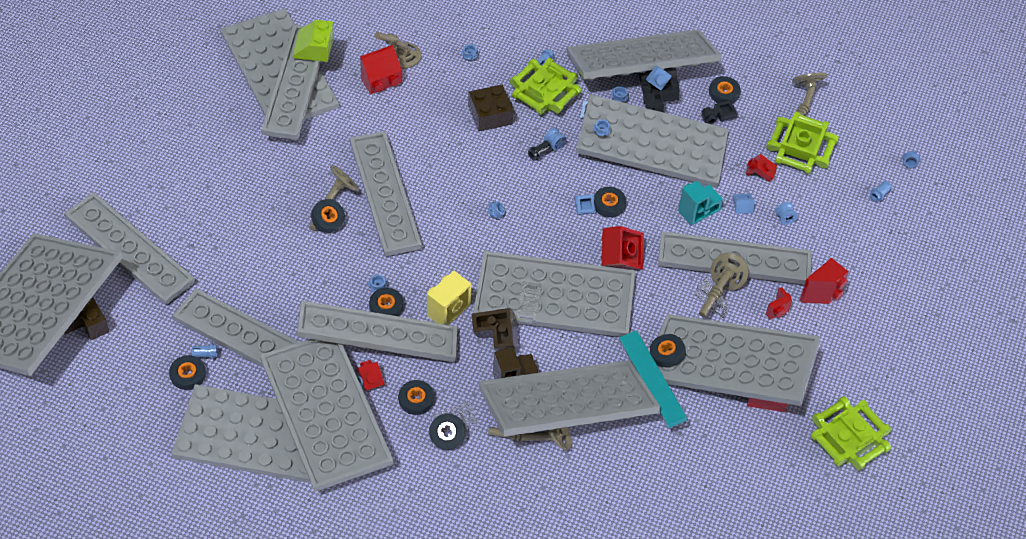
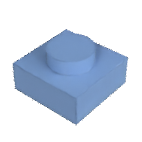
(658, 77)

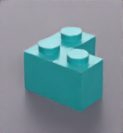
(698, 202)

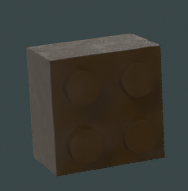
(490, 107)

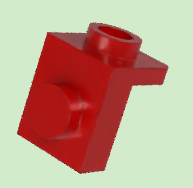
(762, 167)
(780, 305)
(370, 374)

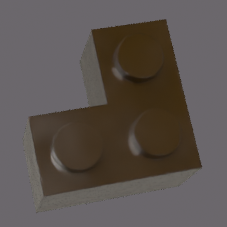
(91, 320)
(499, 325)
(509, 364)

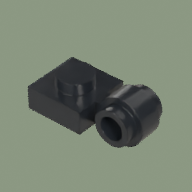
(722, 110)

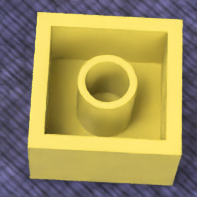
(448, 299)

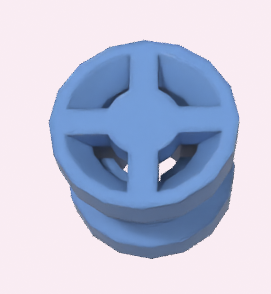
(555, 139)
(786, 213)

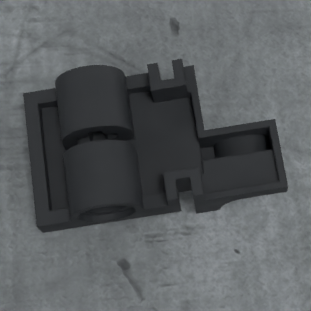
(655, 97)

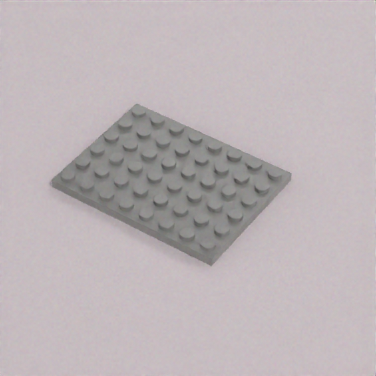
(44, 294)

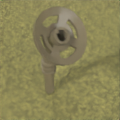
(403, 49)
(810, 82)
(342, 180)
(725, 276)
(553, 435)

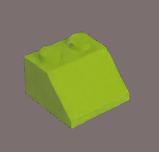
(315, 41)

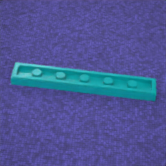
(653, 378)

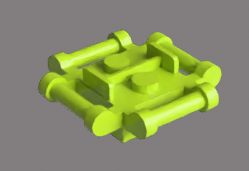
(546, 87)
(802, 141)
(850, 434)

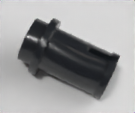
(537, 151)

